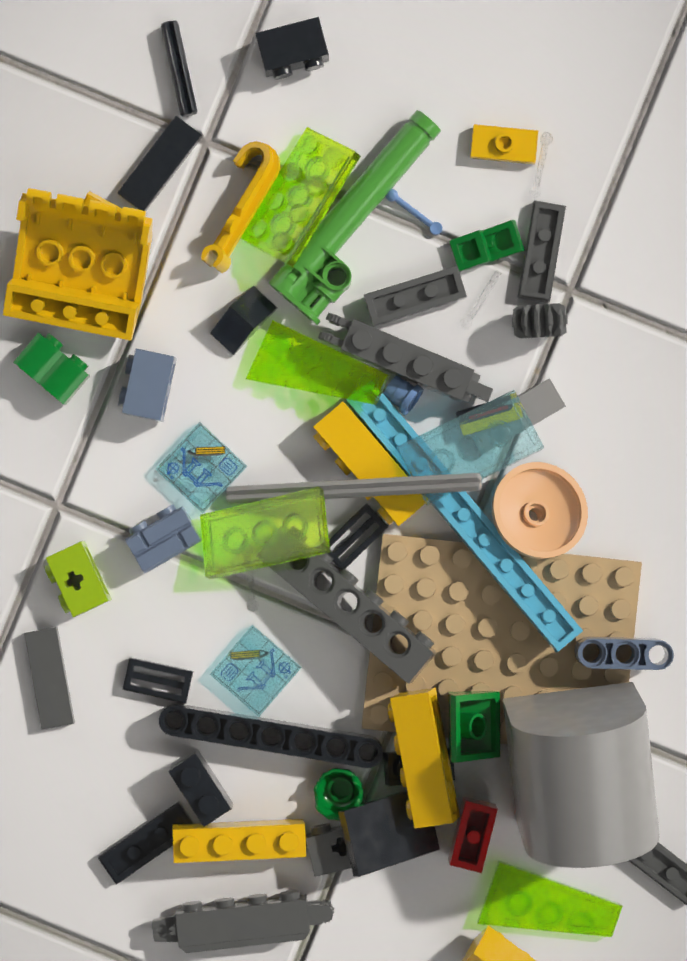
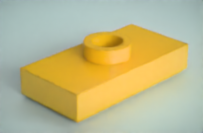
(504, 144)

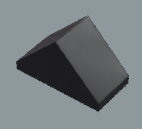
(243, 319)

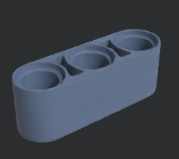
(639, 658)

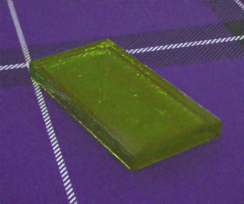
(264, 533)

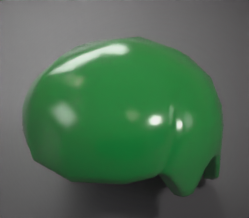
(337, 791)

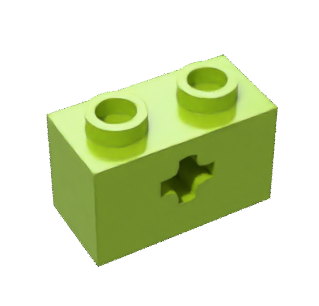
(80, 561)

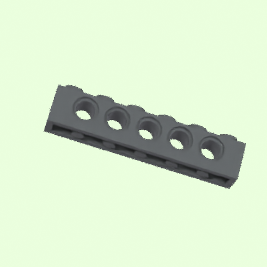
(406, 665)

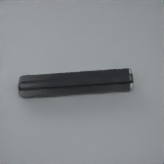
(179, 68)

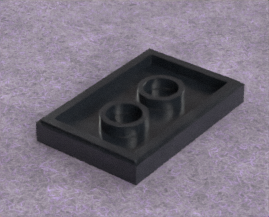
(383, 835)

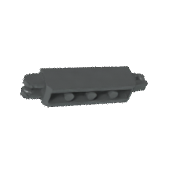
(407, 360)
(242, 923)

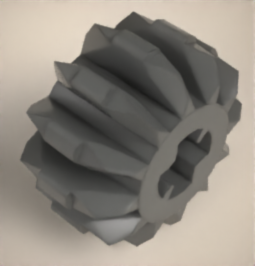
(539, 320)

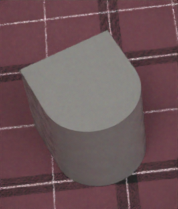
(582, 775)

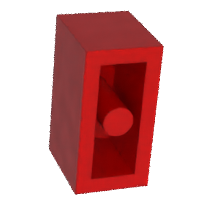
(472, 834)

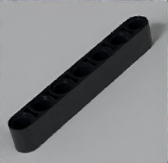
(255, 741)

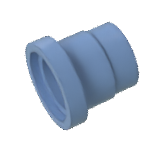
(403, 394)

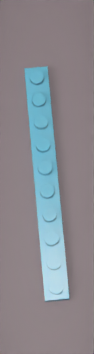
(478, 534)

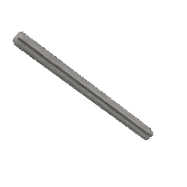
(361, 487)

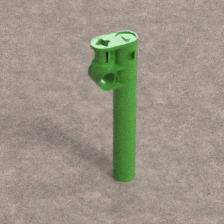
(309, 276)

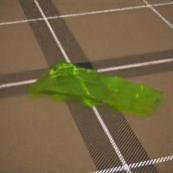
(540, 903)

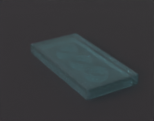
(473, 443)

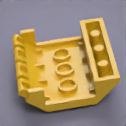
(79, 264)

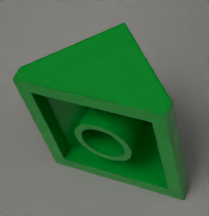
(474, 725)

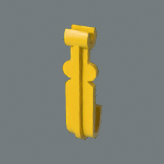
(246, 206)

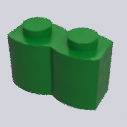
(52, 368)

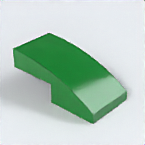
(487, 245)

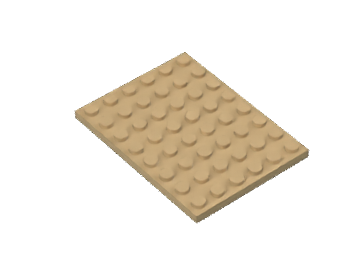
(482, 633)

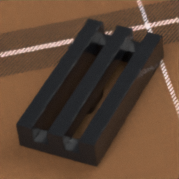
(374, 517)
(185, 686)

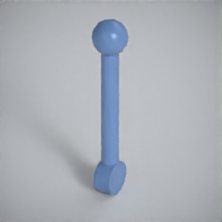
(434, 227)

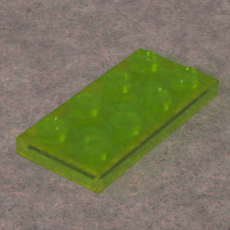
(300, 196)

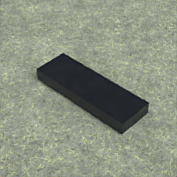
(160, 164)
(144, 843)

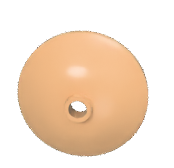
(554, 499)

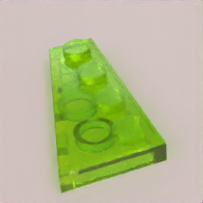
(308, 365)

